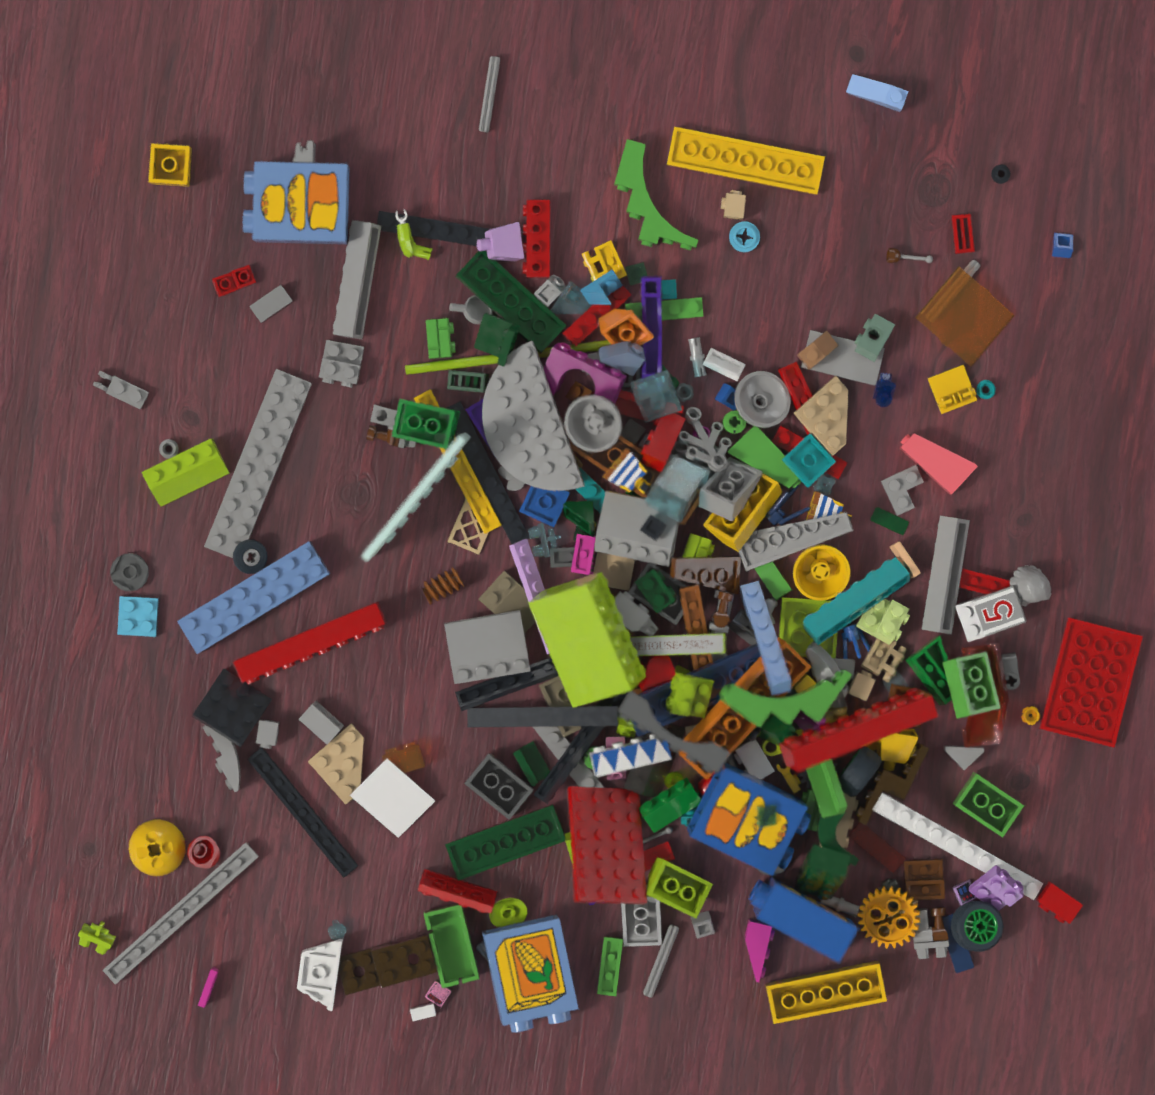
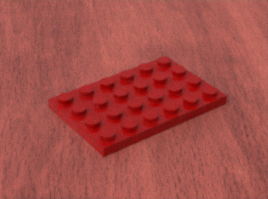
(1091, 682)
(607, 845)

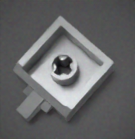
(634, 616)

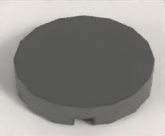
(129, 572)

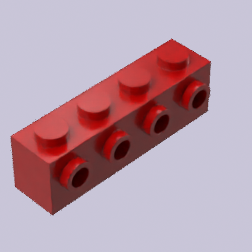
(538, 238)

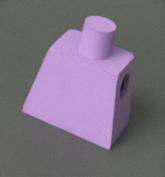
(503, 243)

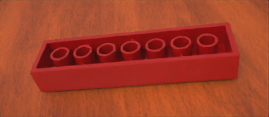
(309, 642)
(858, 729)

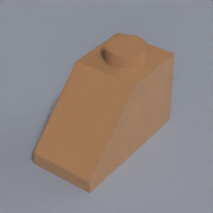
(817, 350)

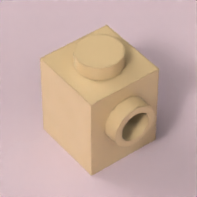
(733, 205)

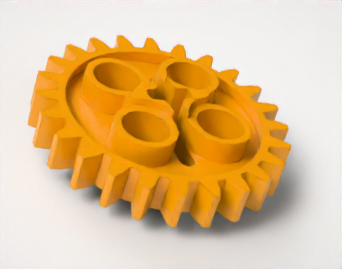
(881, 902)

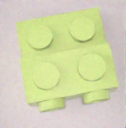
(884, 620)

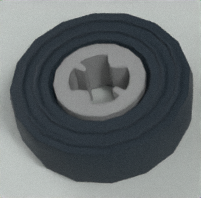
(258, 559)

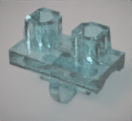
(539, 531)

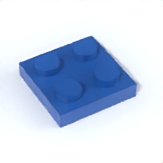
(544, 504)

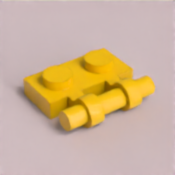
(608, 259)

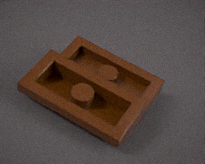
(924, 879)

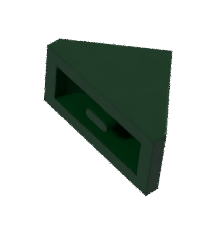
(580, 514)

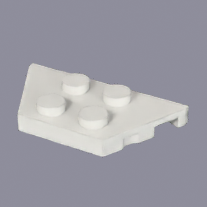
(320, 972)

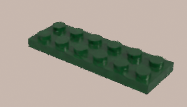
(510, 300)
(505, 842)

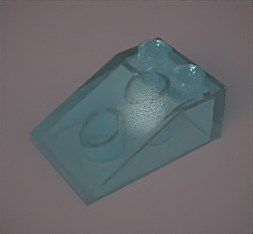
(675, 488)

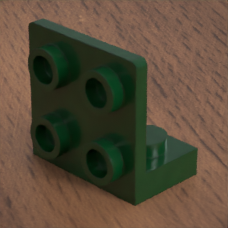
(497, 337)

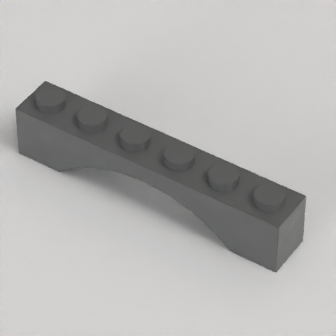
(708, 754)

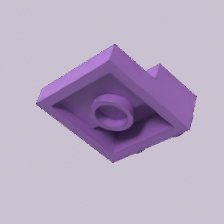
(997, 888)

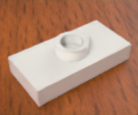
(724, 364)

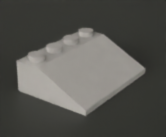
(621, 534)
(487, 647)

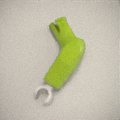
(406, 241)

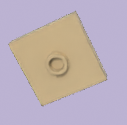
(615, 569)

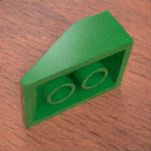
(425, 423)

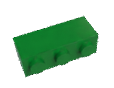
(670, 805)

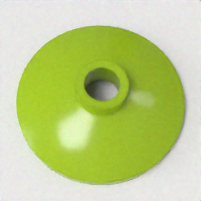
(508, 912)

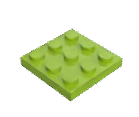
(791, 625)

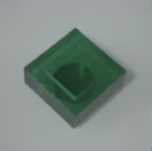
(635, 273)

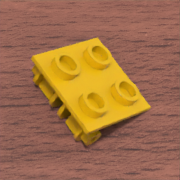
(952, 389)

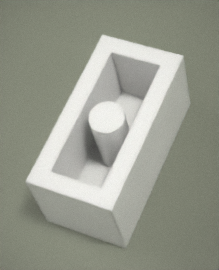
(423, 1011)

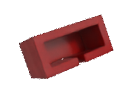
(1059, 902)

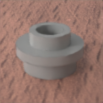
(164, 444)

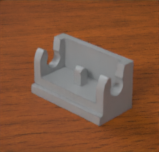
(306, 156)
(321, 722)

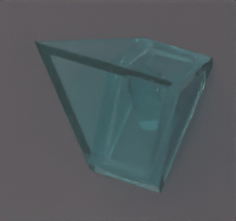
(571, 301)

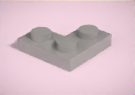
(897, 486)

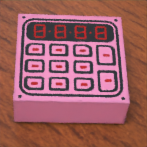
(437, 993)

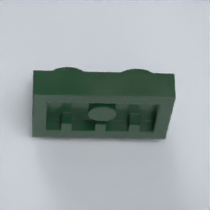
(655, 590)

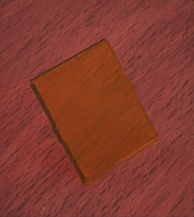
(964, 316)

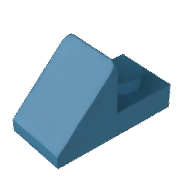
(598, 290)

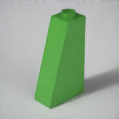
(760, 453)

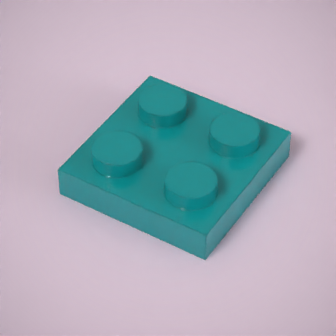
(808, 460)

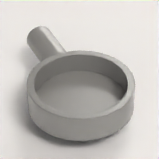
(472, 309)

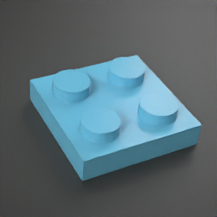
(138, 616)

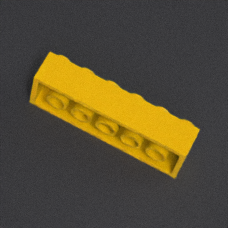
(826, 992)

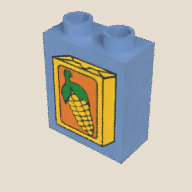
(530, 972)

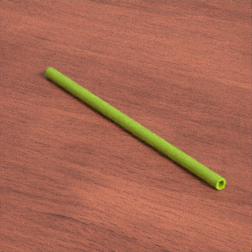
(490, 359)

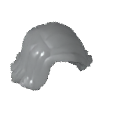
(1030, 585)

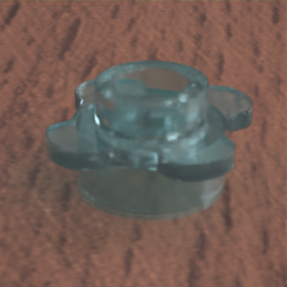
(819, 485)
(337, 930)

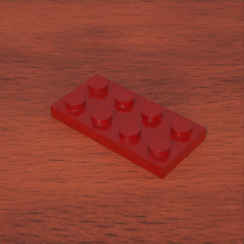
(457, 891)

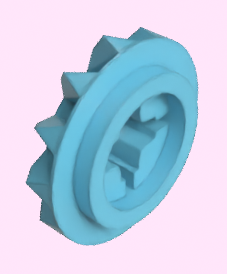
(751, 230)

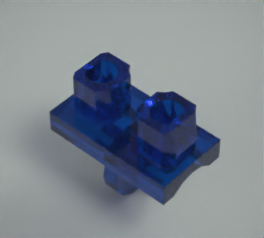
(884, 390)

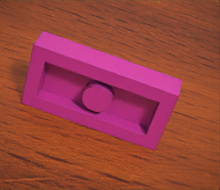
(584, 555)

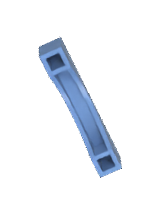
(766, 638)

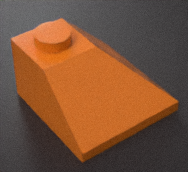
(624, 326)

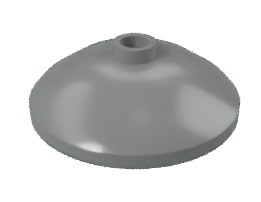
(770, 392)

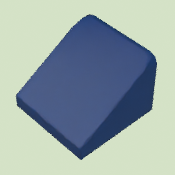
(1062, 245)
(727, 396)

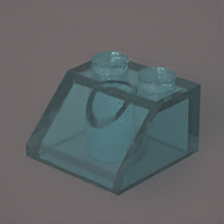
(656, 396)

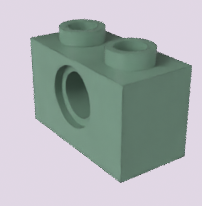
(881, 329)

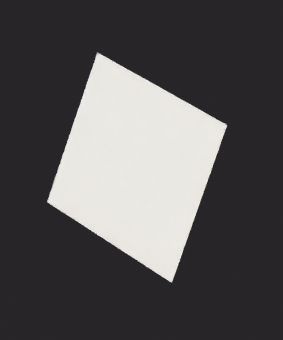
(392, 798)

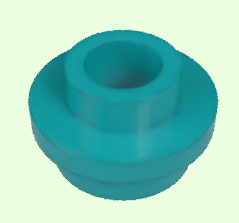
(990, 385)

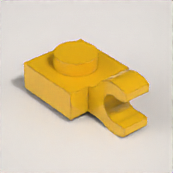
(792, 780)

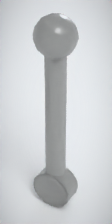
(668, 830)

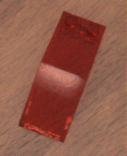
(988, 726)

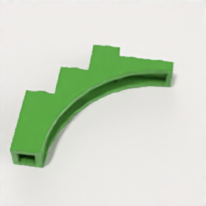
(640, 205)

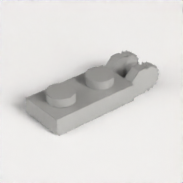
(123, 390)

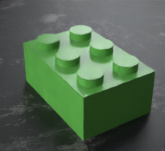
(971, 685)
(988, 804)

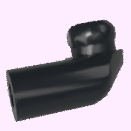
(754, 734)

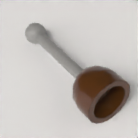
(894, 255)

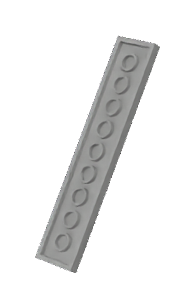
(258, 462)

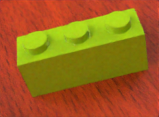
(677, 887)

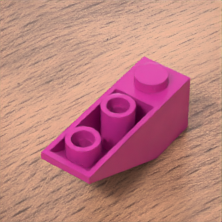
(757, 939)

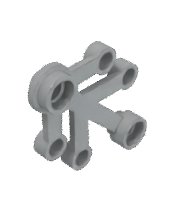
(705, 442)

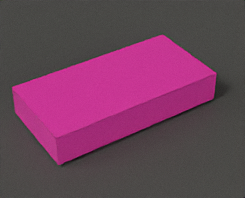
(208, 987)

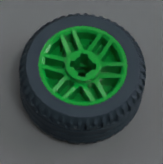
(859, 771)
(981, 937)

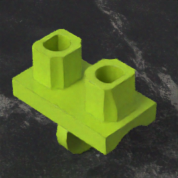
(97, 935)

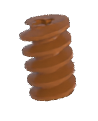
(442, 585)

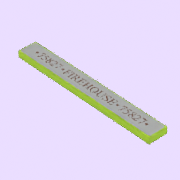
(679, 644)

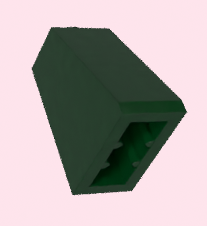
(775, 730)

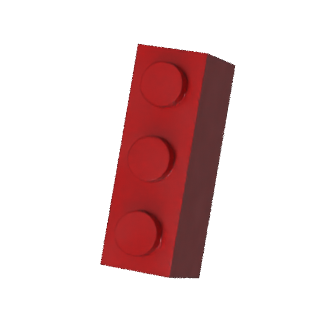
(662, 441)

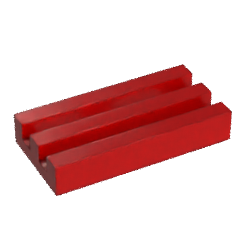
(962, 230)

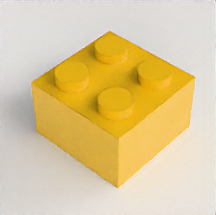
(170, 165)

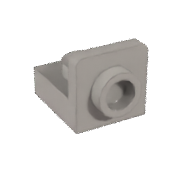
(550, 290)

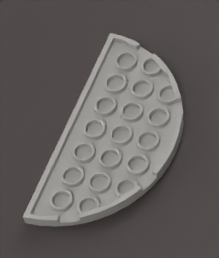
(526, 425)

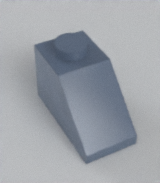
(623, 356)

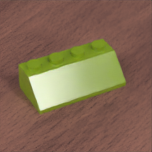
(185, 472)

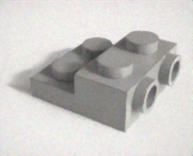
(341, 363)

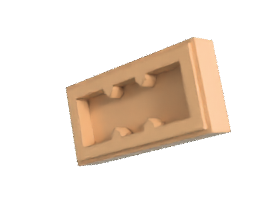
(902, 555)

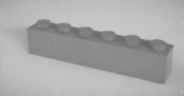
(356, 279)
(945, 574)

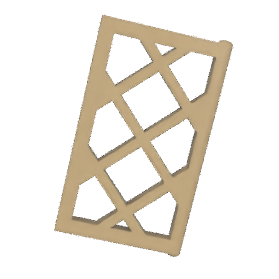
(458, 525)

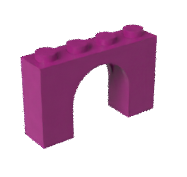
(563, 358)

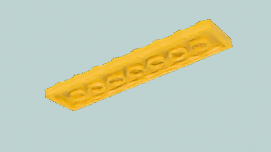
(745, 160)

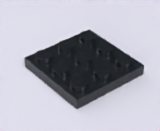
(231, 707)

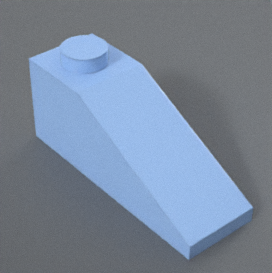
(877, 92)

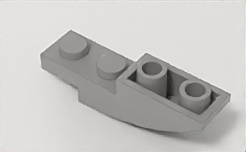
(824, 668)
(229, 761)

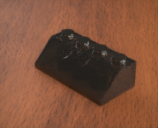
(649, 779)

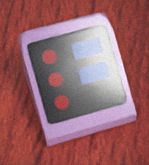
(962, 892)

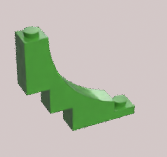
(812, 701)

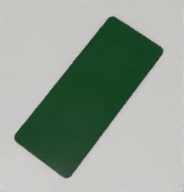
(889, 521)

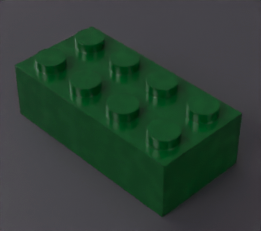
(822, 872)

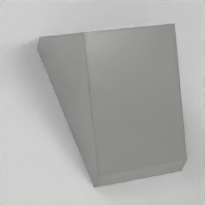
(964, 755)

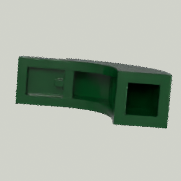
(827, 835)

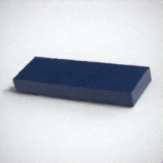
(960, 957)

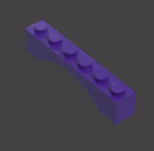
(652, 318)

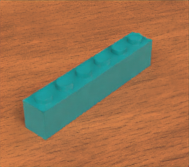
(856, 600)

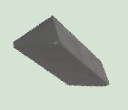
(742, 627)

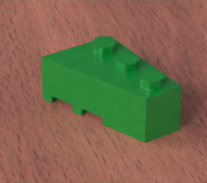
(929, 667)

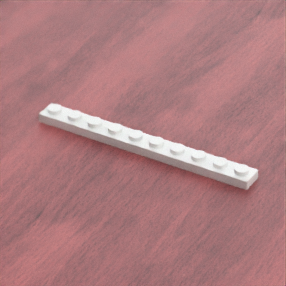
(951, 842)

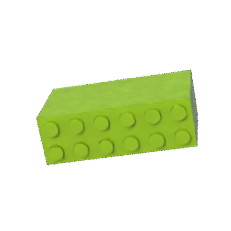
(587, 639)

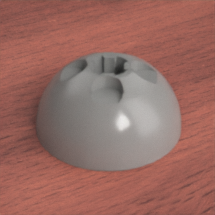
(587, 429)

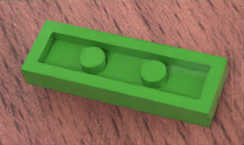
(610, 966)

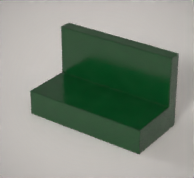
(532, 763)

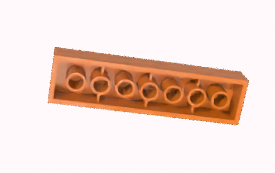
(728, 727)

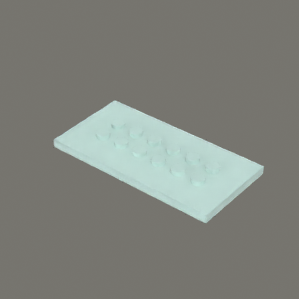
(412, 502)

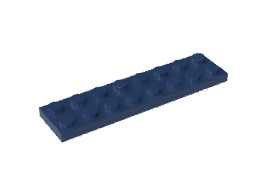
(722, 672)

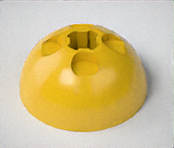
(826, 580)
(163, 839)

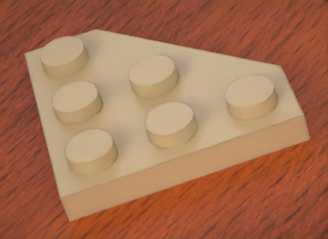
(826, 415)
(341, 762)

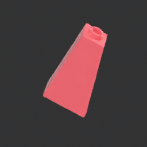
(939, 463)

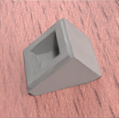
(703, 925)

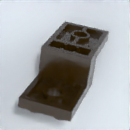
(891, 783)
(386, 965)

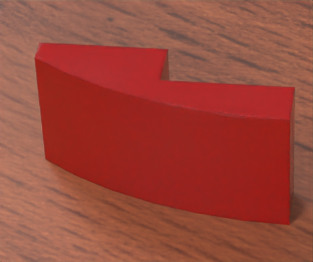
(233, 281)

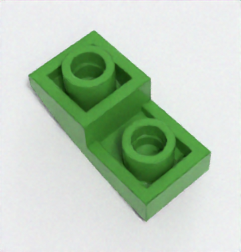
(773, 580)

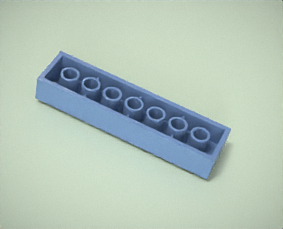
(253, 597)

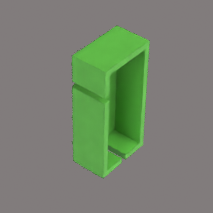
(451, 945)

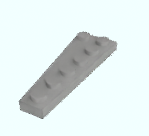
(781, 541)

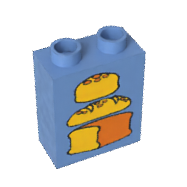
(298, 203)

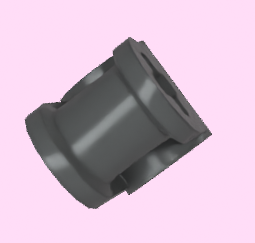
(1010, 667)

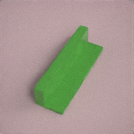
(827, 789)

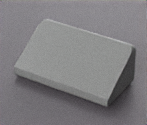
(271, 303)

